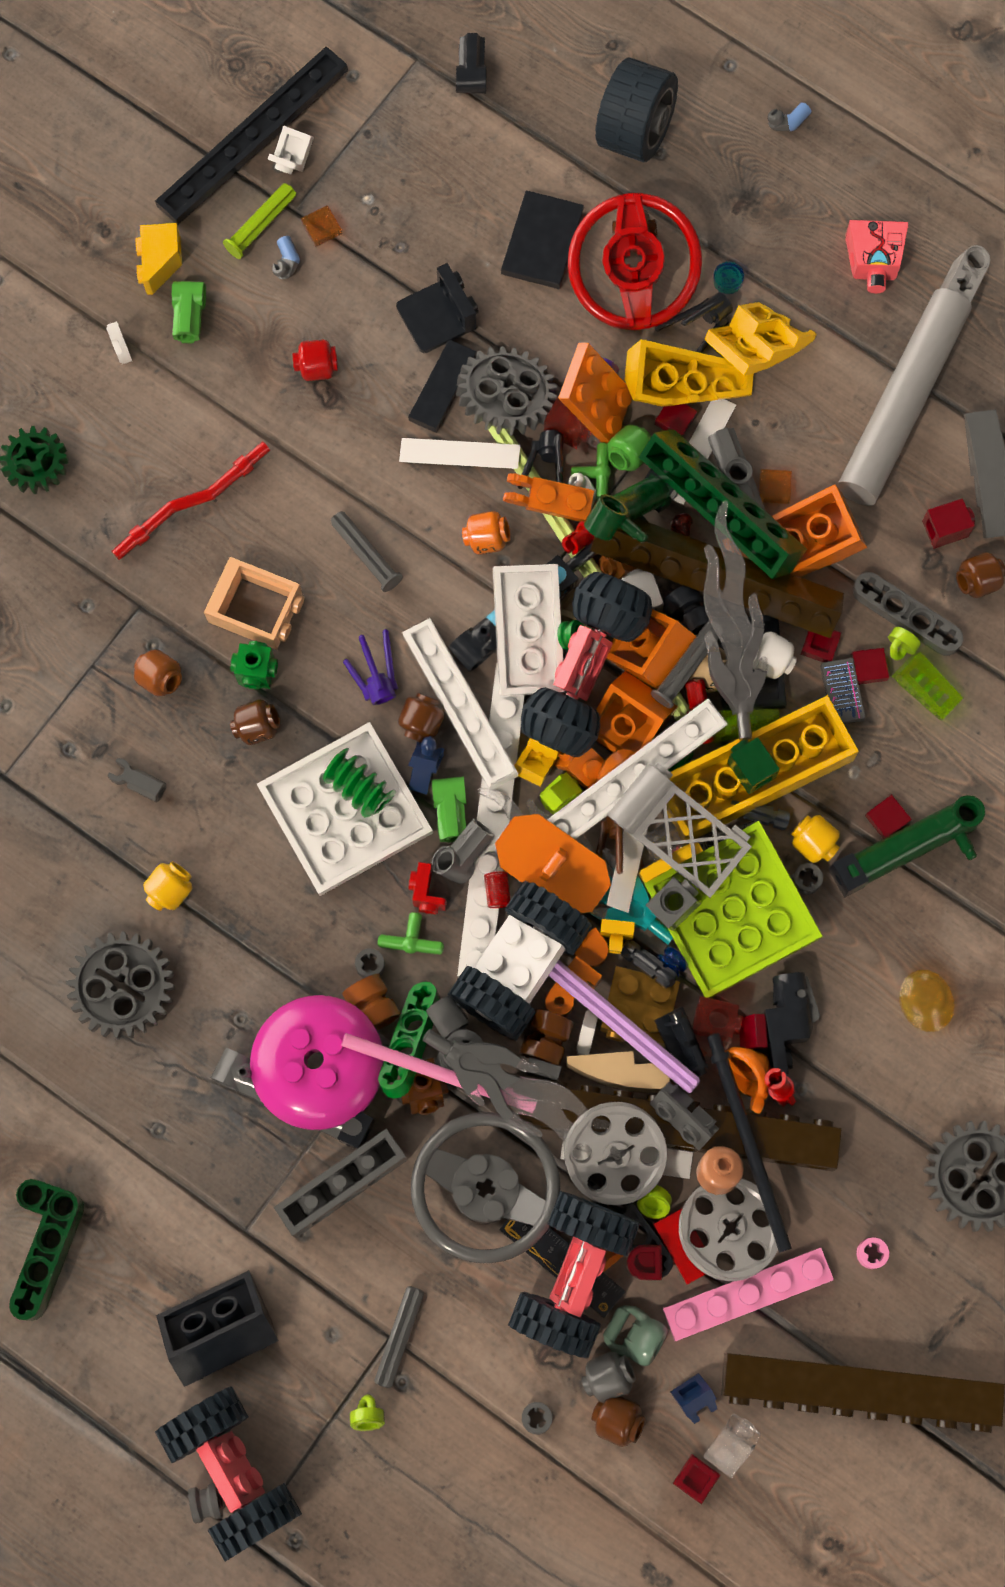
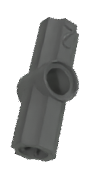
(731, 458)

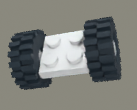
(520, 959)

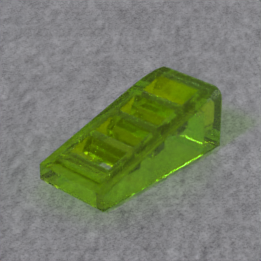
(911, 685)
(757, 718)

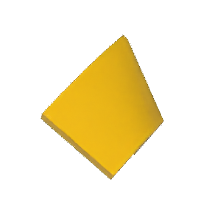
(757, 338)

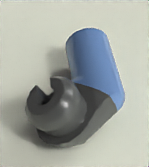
(788, 122)
(289, 260)

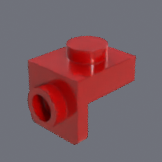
(420, 884)

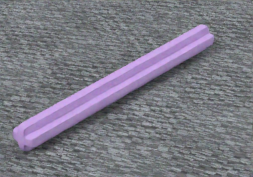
(624, 1027)

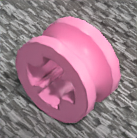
(881, 1249)

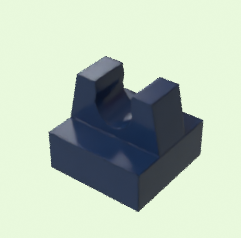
(694, 1396)

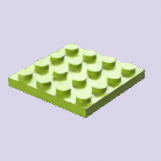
(746, 922)

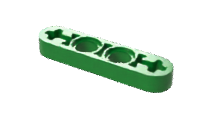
(404, 1039)

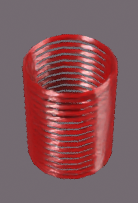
(495, 878)

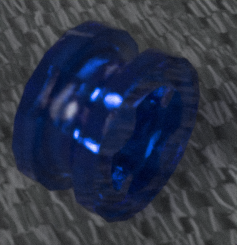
(673, 960)

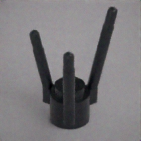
(712, 310)
(551, 451)

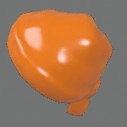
(749, 1072)

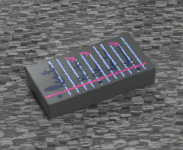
(843, 689)

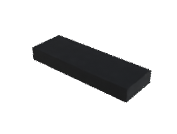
(440, 387)

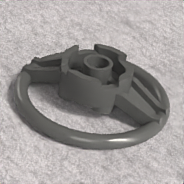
(461, 1178)

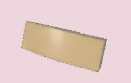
(619, 1071)

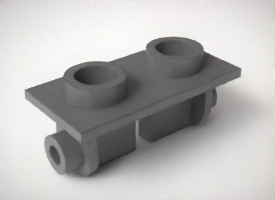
(672, 1106)

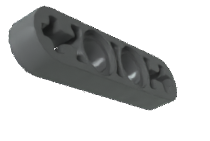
(910, 609)

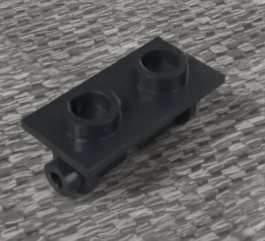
(681, 1040)

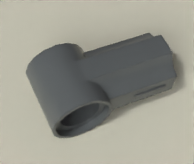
(458, 860)
(447, 1016)

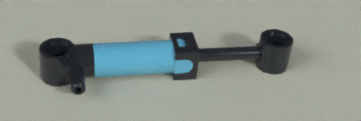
(480, 641)

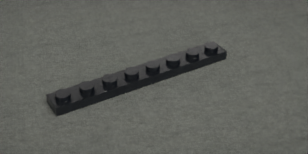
(251, 135)

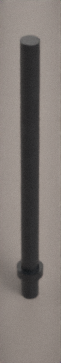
(721, 1059)

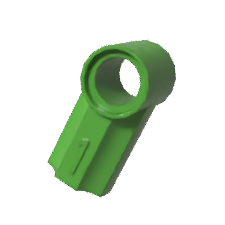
(188, 303)
(449, 800)

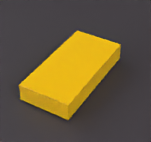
(660, 866)

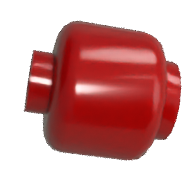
(315, 360)

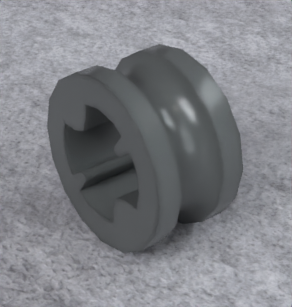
(816, 875)
(368, 953)
(526, 1419)

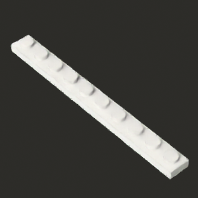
(479, 920)

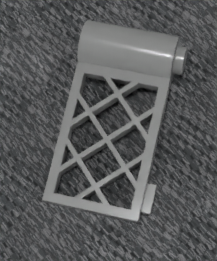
(646, 800)

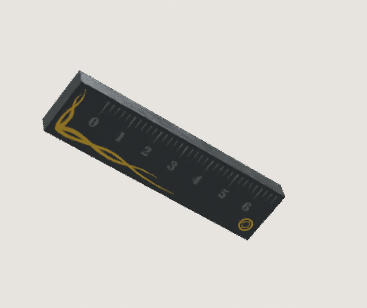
(550, 1254)

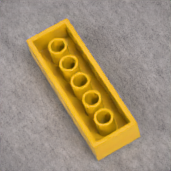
(801, 744)

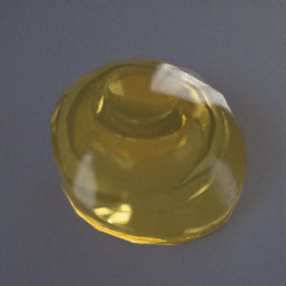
(926, 1001)

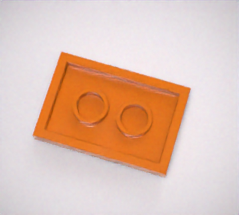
(595, 393)

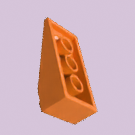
(824, 527)

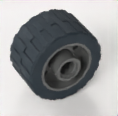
(636, 109)

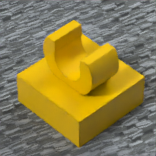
(616, 932)

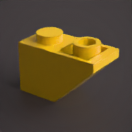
(159, 254)

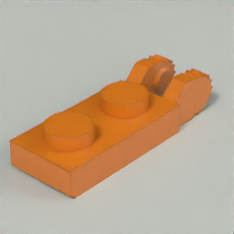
(551, 497)

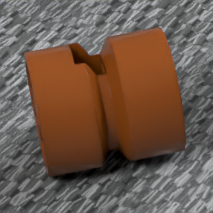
(370, 998)

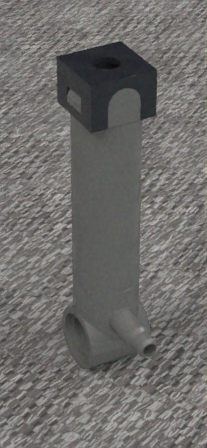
(235, 1073)

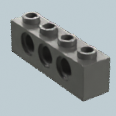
(340, 1183)

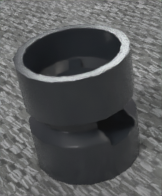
(687, 608)

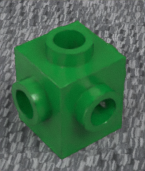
(258, 674)

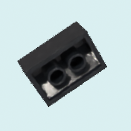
(216, 1328)

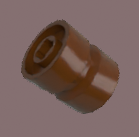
(546, 1037)

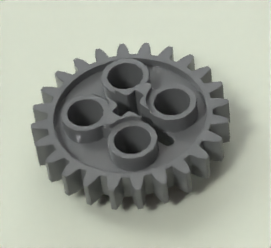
(506, 390)
(104, 1010)
(954, 1157)

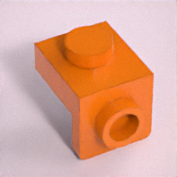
(582, 768)

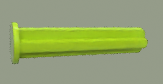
(259, 220)

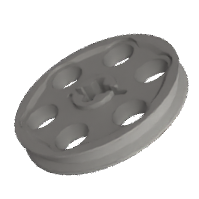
(630, 1162)
(734, 1244)

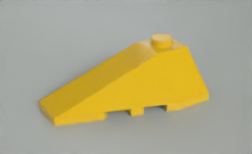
(679, 376)

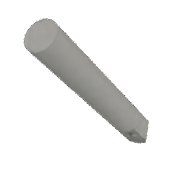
(913, 379)

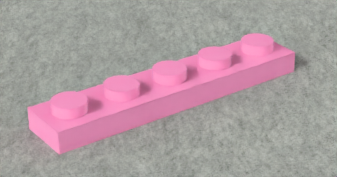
(748, 1294)

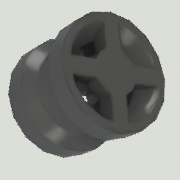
(205, 1503)

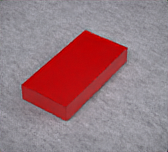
(669, 1234)

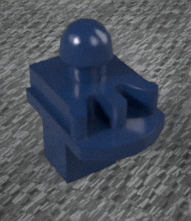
(425, 762)

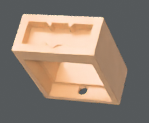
(226, 588)

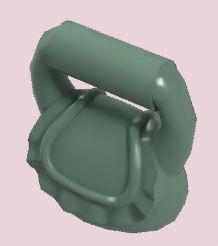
(642, 1340)

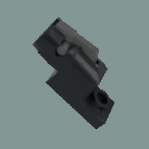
(791, 1019)

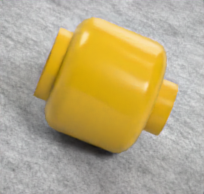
(816, 838)
(168, 886)

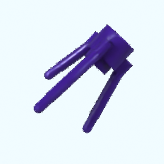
(379, 687)

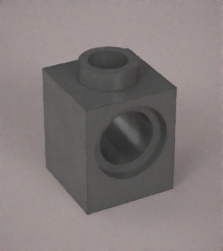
(660, 907)

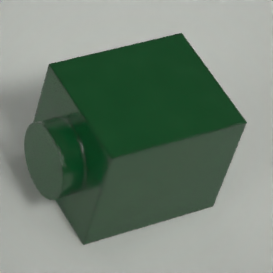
(752, 764)

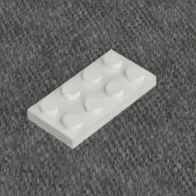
(527, 627)

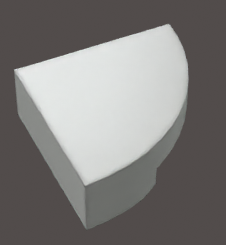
(118, 343)
(587, 1033)

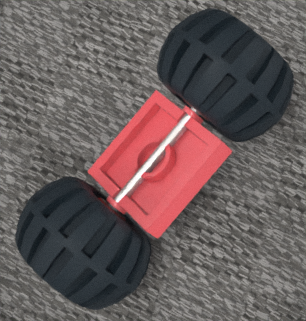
(611, 610)

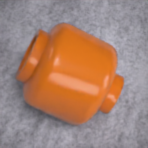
(486, 532)

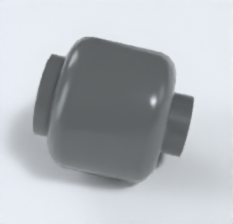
(608, 1376)

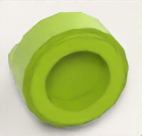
(904, 641)
(655, 1203)
(367, 1416)

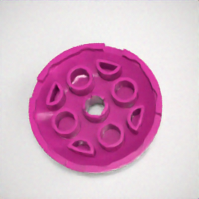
(322, 1095)

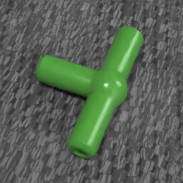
(600, 472)
(411, 943)

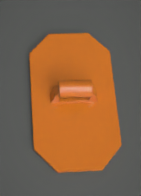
(550, 858)

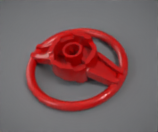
(635, 282)

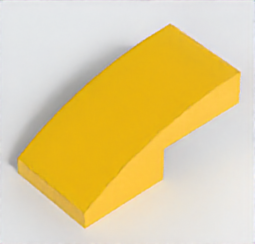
(535, 762)

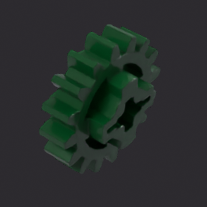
(23, 449)

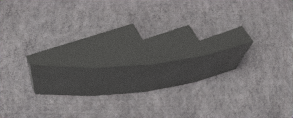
(987, 466)

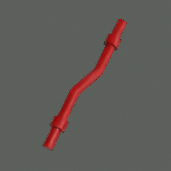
(241, 467)

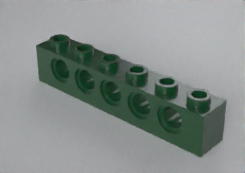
(707, 487)

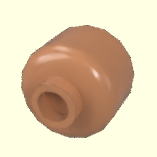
(719, 1170)

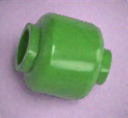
(627, 446)

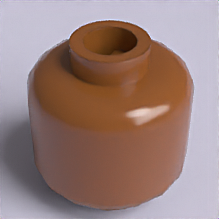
(157, 673)

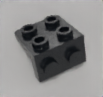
(439, 311)

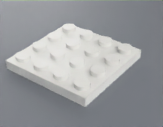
(325, 829)

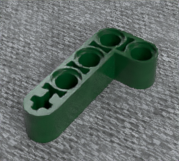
(39, 1251)

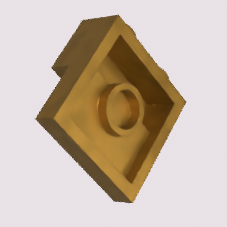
(640, 1001)

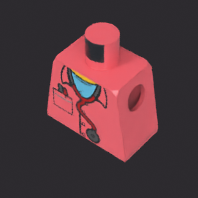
(875, 251)

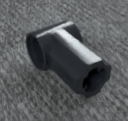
(471, 72)

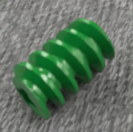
(356, 785)

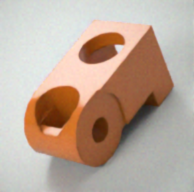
(562, 1002)

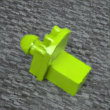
(560, 793)

